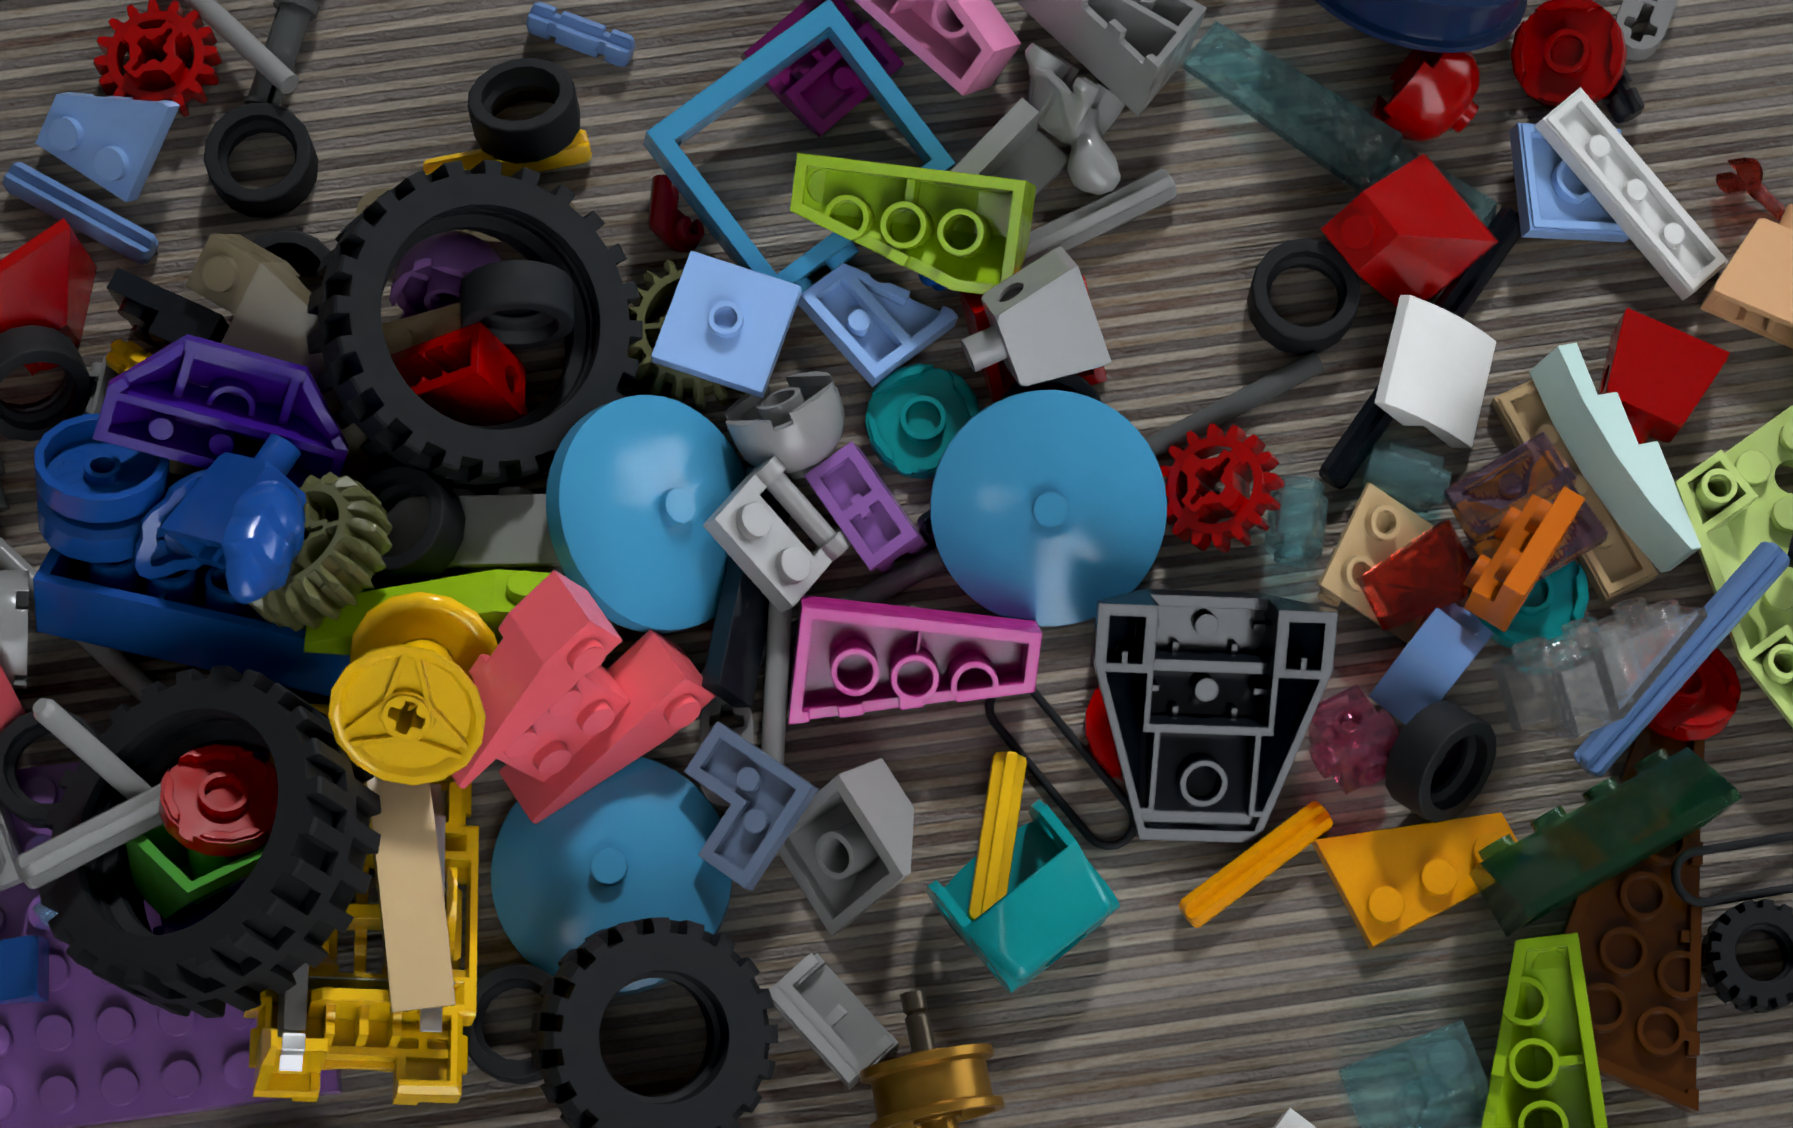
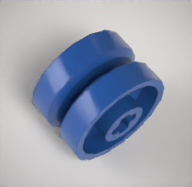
(94, 491)

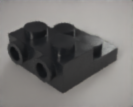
(161, 315)

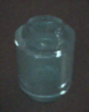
(1407, 475)
(1299, 524)

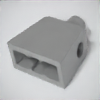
(1039, 324)

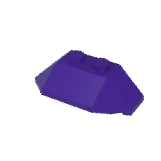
(220, 399)

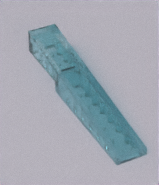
(1309, 115)

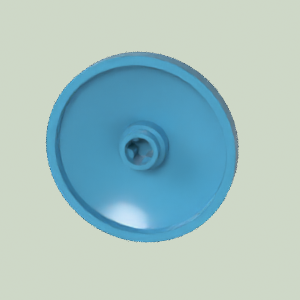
(1048, 506)
(632, 511)
(608, 861)

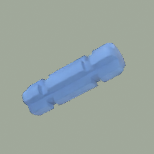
(580, 34)

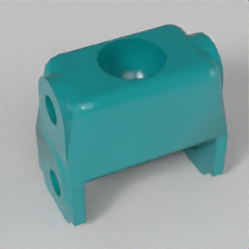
(1048, 908)

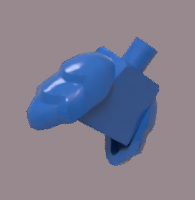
(230, 517)

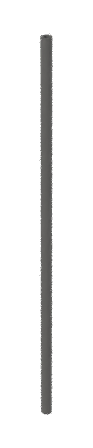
(1175, 434)

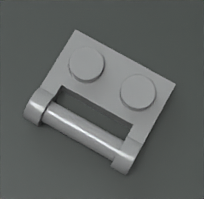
(765, 544)

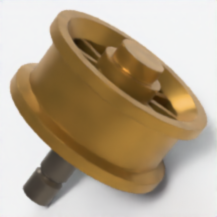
(931, 1083)

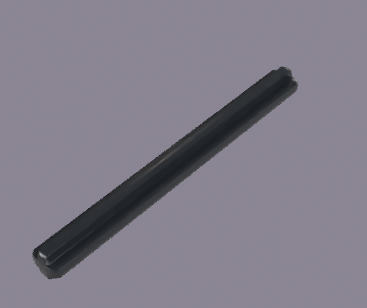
(1457, 299)

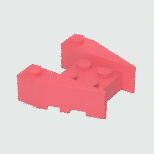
(563, 715)

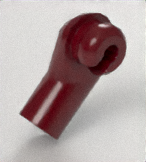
(668, 221)

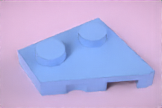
(872, 320)

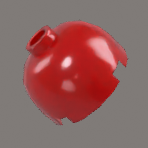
(1430, 95)

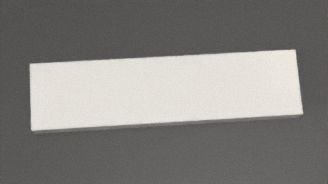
(1631, 194)

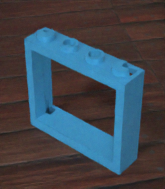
(733, 87)

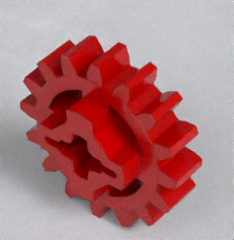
(160, 37)
(1235, 467)

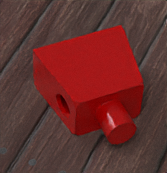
(1658, 374)
(466, 376)

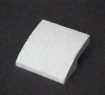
(1435, 371)

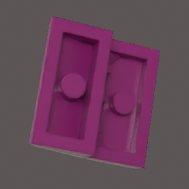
(821, 83)

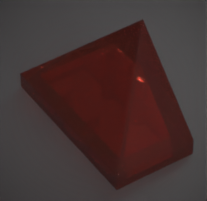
(1418, 577)

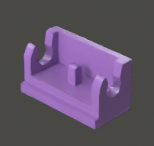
(865, 508)

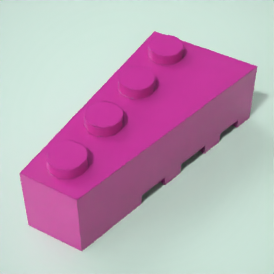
(894, 656)

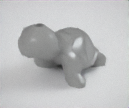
(1076, 115)

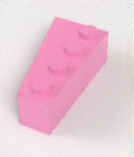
(956, 38)

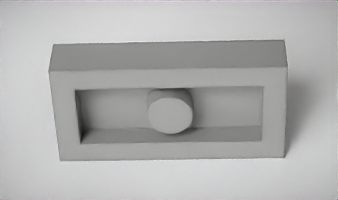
(1016, 150)

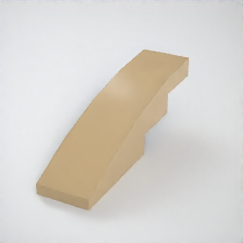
(411, 898)

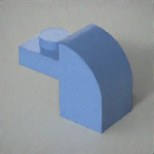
(1431, 662)

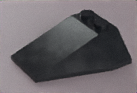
(1209, 703)

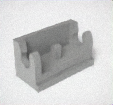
(831, 1019)

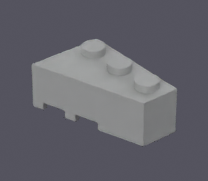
(1123, 42)

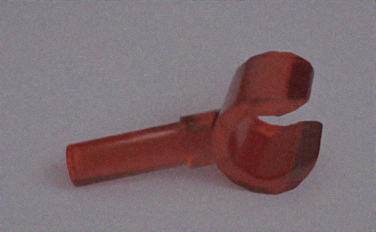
(1749, 180)

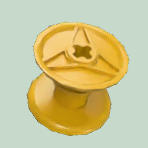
(408, 693)

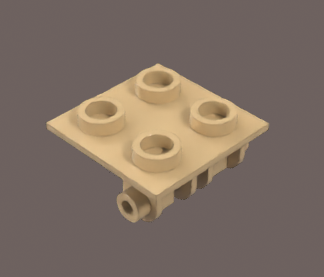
(1371, 535)

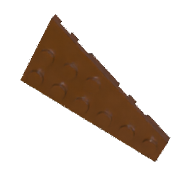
(1645, 961)

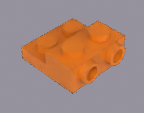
(1526, 548)

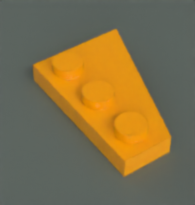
(1407, 872)

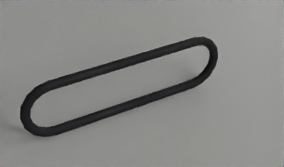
(1053, 793)
(1723, 847)

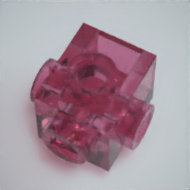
(1351, 739)

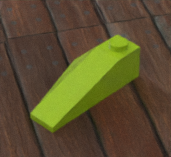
(936, 222)
(486, 592)
(1546, 1043)

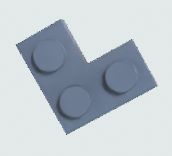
(763, 801)

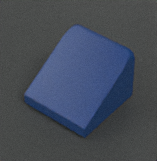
(24, 969)

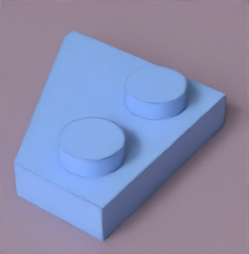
(108, 138)

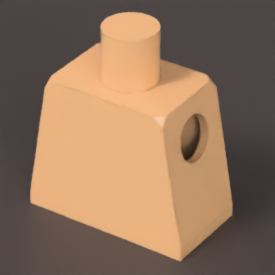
(1758, 282)

